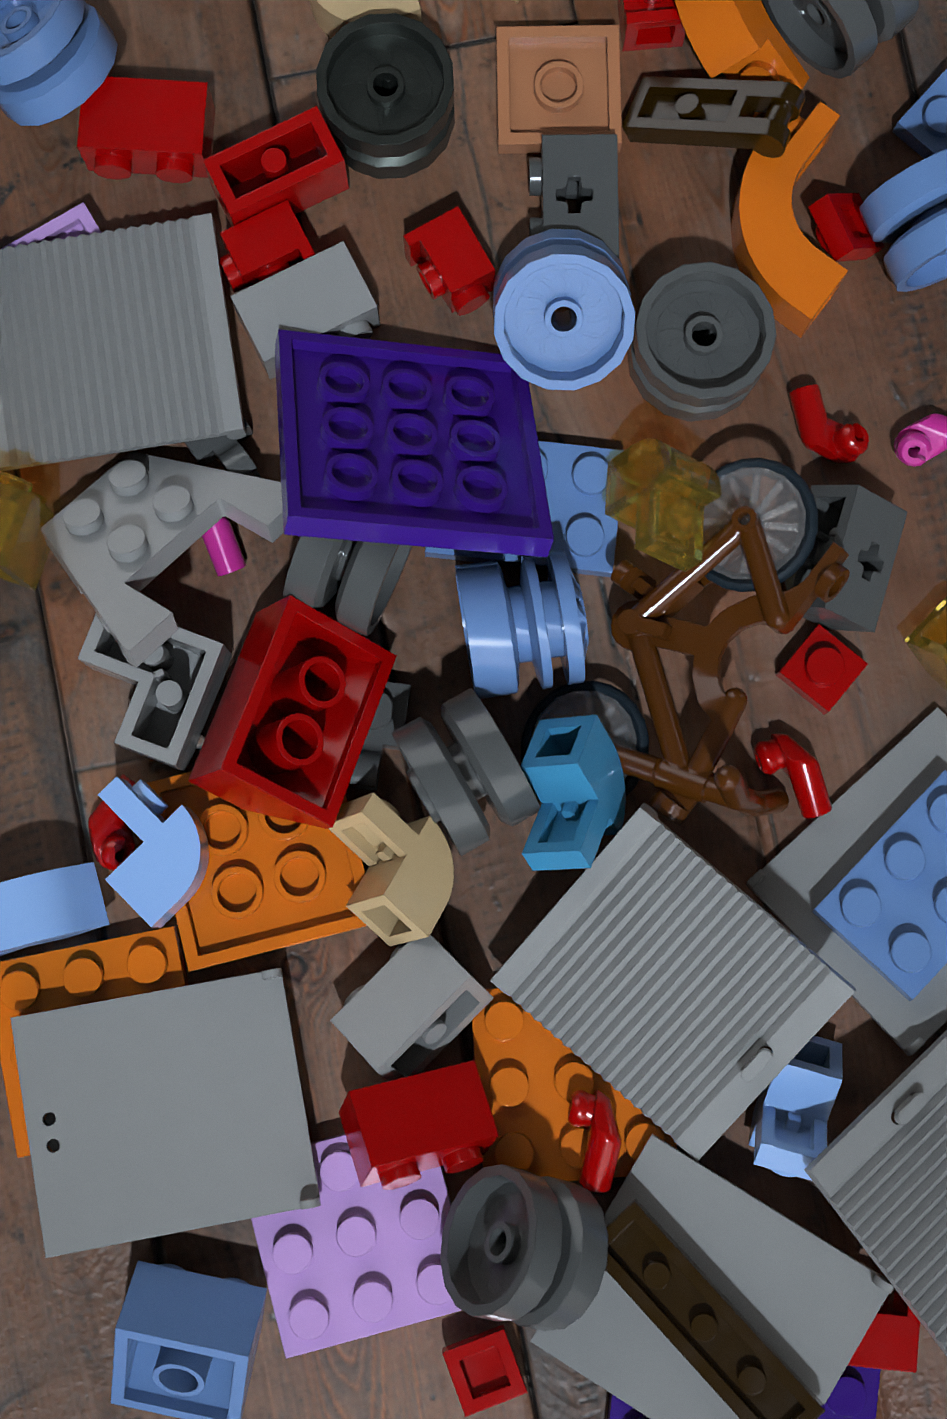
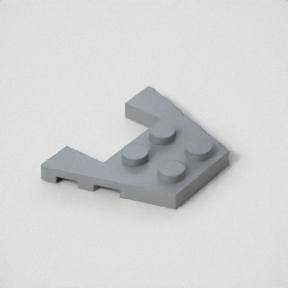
(139, 523)

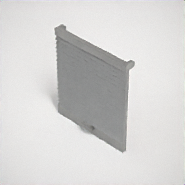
(114, 344)
(827, 852)
(672, 983)
(164, 1112)
(893, 1185)
(780, 1276)

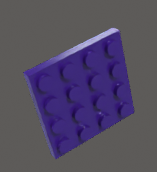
(408, 446)

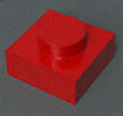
(842, 227)
(821, 669)
(484, 1370)

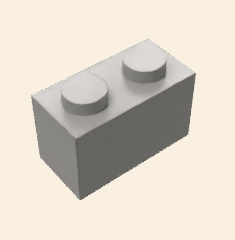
(313, 297)
(411, 1008)

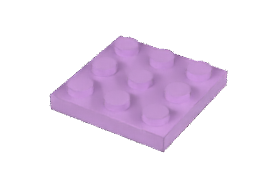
(357, 1259)

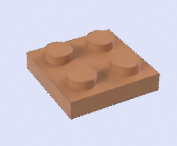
(556, 84)

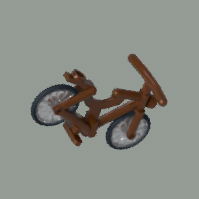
(750, 543)

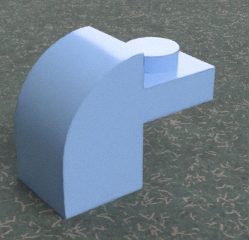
(168, 862)
(50, 906)
(795, 1108)

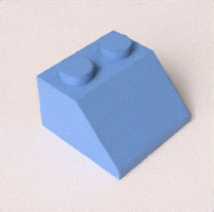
(186, 1343)

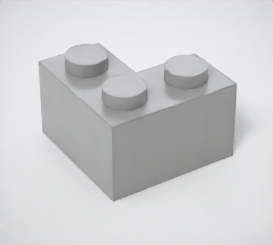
(170, 695)

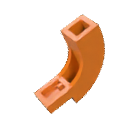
(739, 41)
(767, 237)

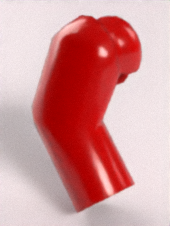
(823, 435)
(802, 769)
(110, 835)
(603, 1138)

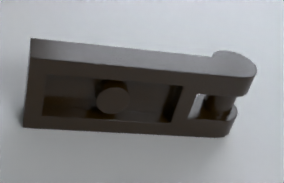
(714, 113)

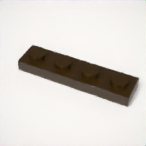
(703, 1322)

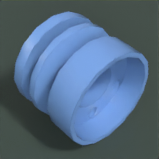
(521, 623)

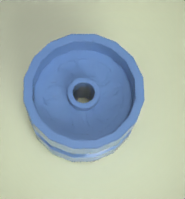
(51, 57)
(913, 218)
(568, 346)

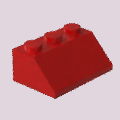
(293, 715)

